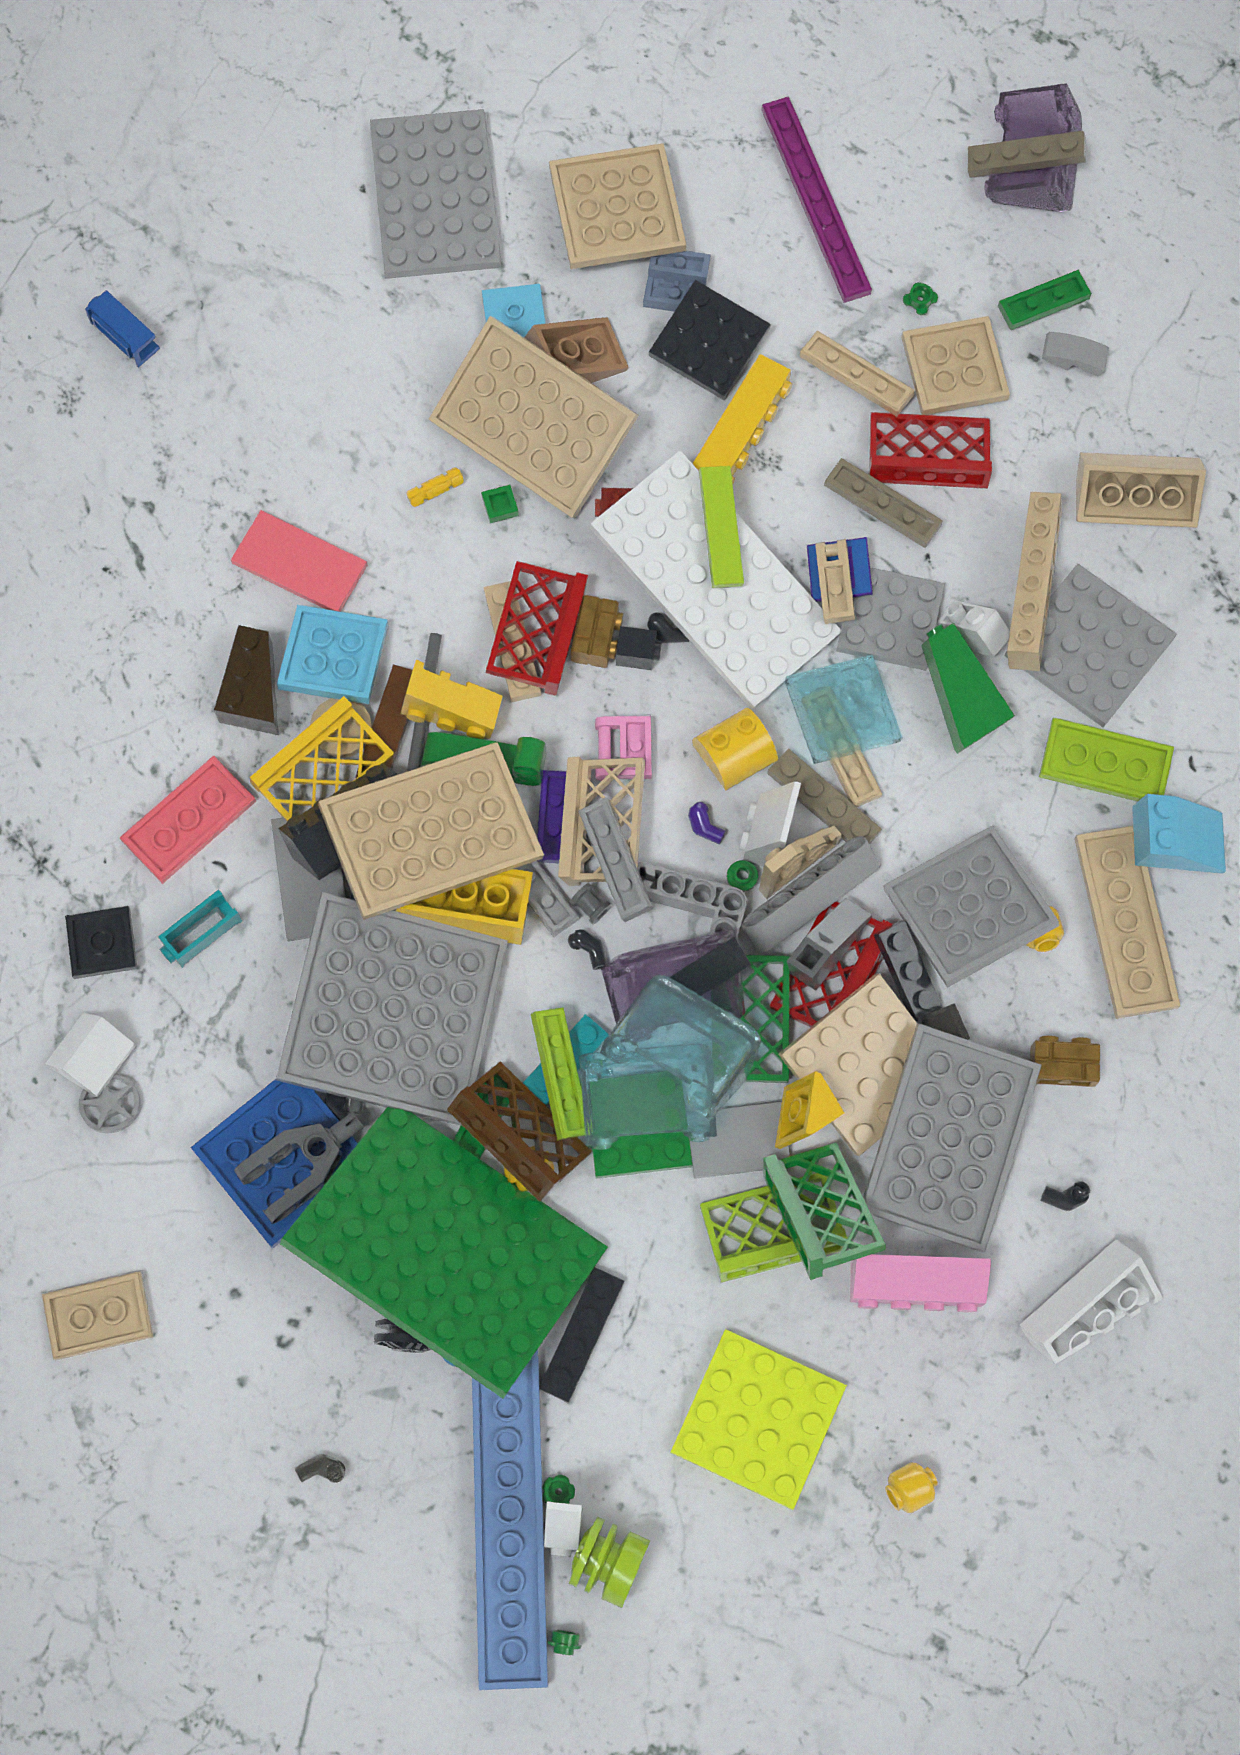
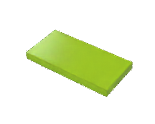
(1105, 761)

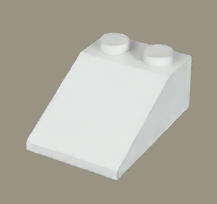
(770, 822)

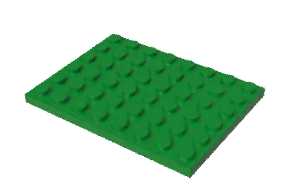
(445, 1248)

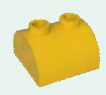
(736, 748)

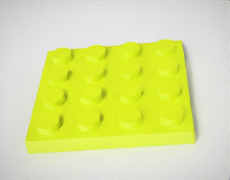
(758, 1419)

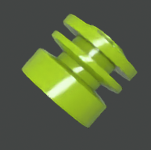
(608, 1561)

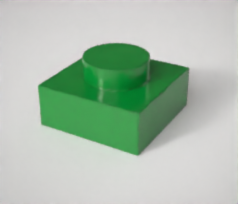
(500, 503)

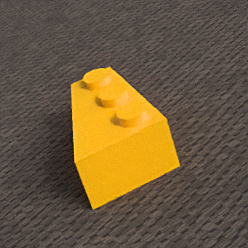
(450, 704)

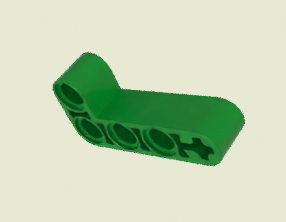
(523, 760)

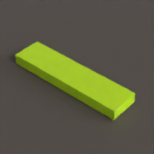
(721, 527)
(559, 1072)

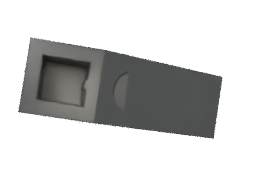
(827, 943)

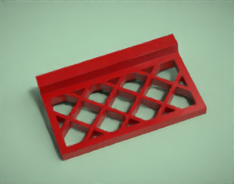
(929, 468)
(563, 631)
(865, 967)

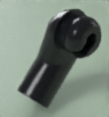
(665, 631)
(1068, 1199)

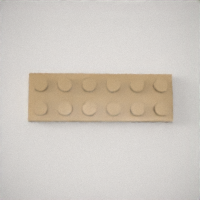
(1126, 924)

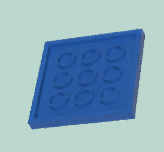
(248, 1129)

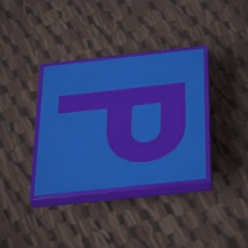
(858, 563)

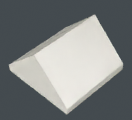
(91, 1053)

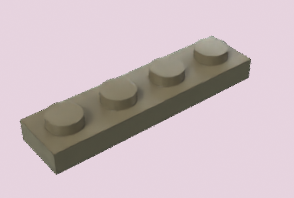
(1027, 154)
(883, 503)
(823, 798)

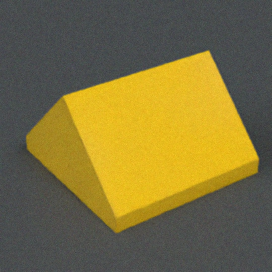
(806, 1109)

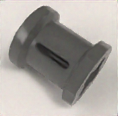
(590, 903)

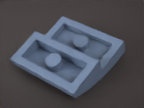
(672, 277)

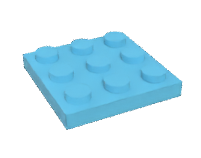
(332, 654)

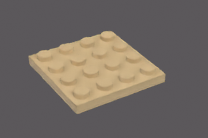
(617, 206)
(861, 1057)

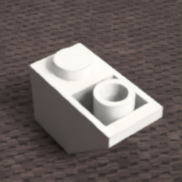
(978, 625)

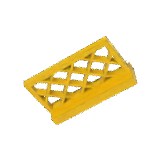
(305, 744)

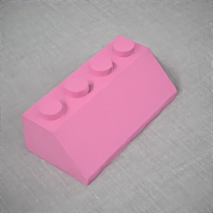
(919, 1281)

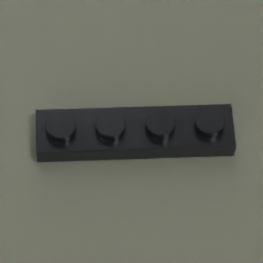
(581, 1335)

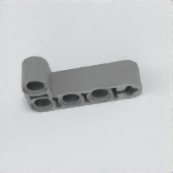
(684, 898)

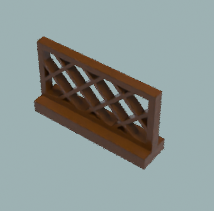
(505, 1142)

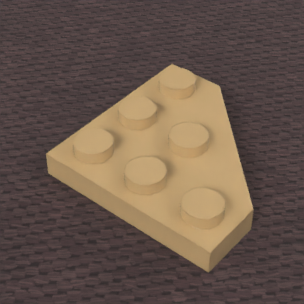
(795, 858)

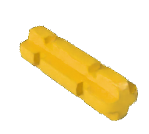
(435, 486)

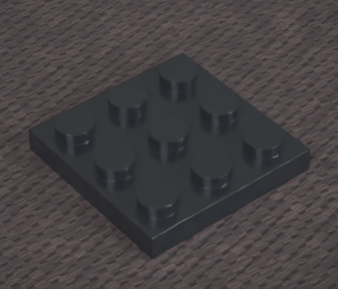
(709, 339)

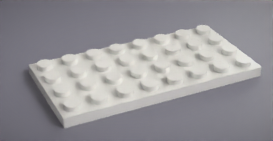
(745, 632)

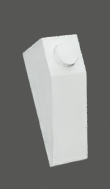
(562, 1528)

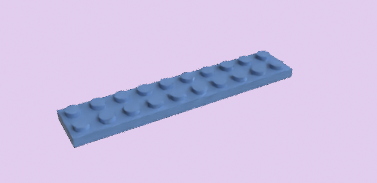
(510, 1535)

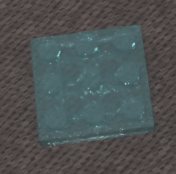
(843, 709)

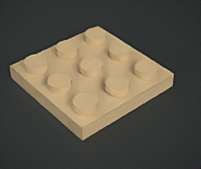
(955, 365)

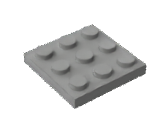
(893, 619)

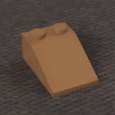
(582, 345)

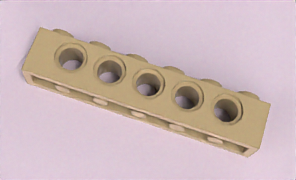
(1034, 581)

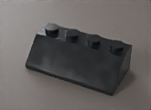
(308, 834)

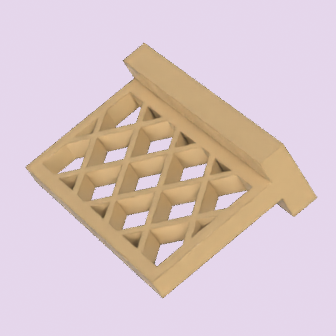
(578, 797)

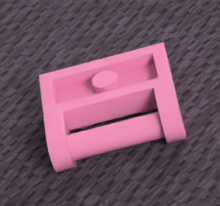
(634, 742)

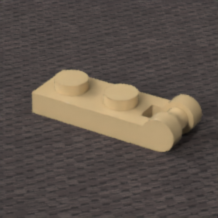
(835, 582)

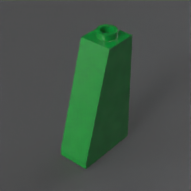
(963, 688)

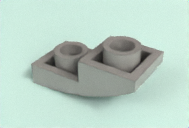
(1070, 350)

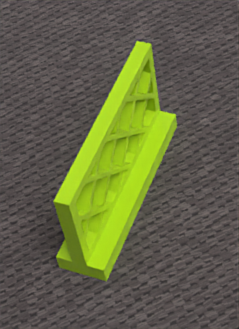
(765, 1257)

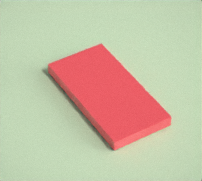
(299, 562)
(188, 819)

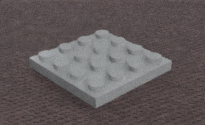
(1097, 645)
(970, 906)

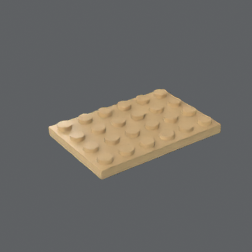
(533, 417)
(430, 830)

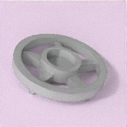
(109, 1105)

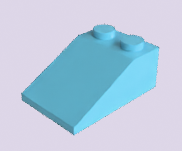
(1178, 835)

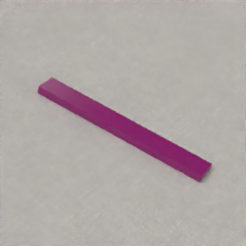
(816, 200)

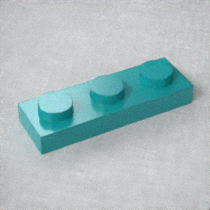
(585, 1038)

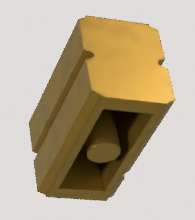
(595, 631)
(1066, 1062)

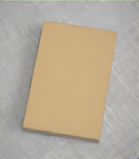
(97, 1316)

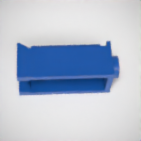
(122, 327)

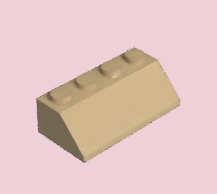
(1139, 489)

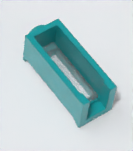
(198, 929)

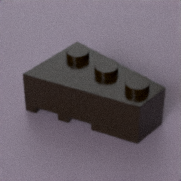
(248, 683)

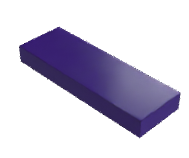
(551, 814)

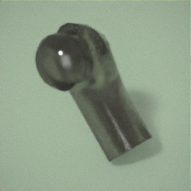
(321, 1465)

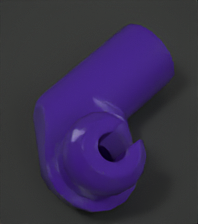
(701, 824)

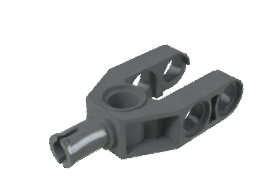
(285, 1144)

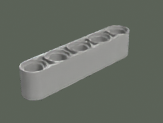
(810, 894)

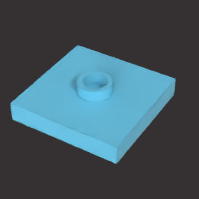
(515, 306)

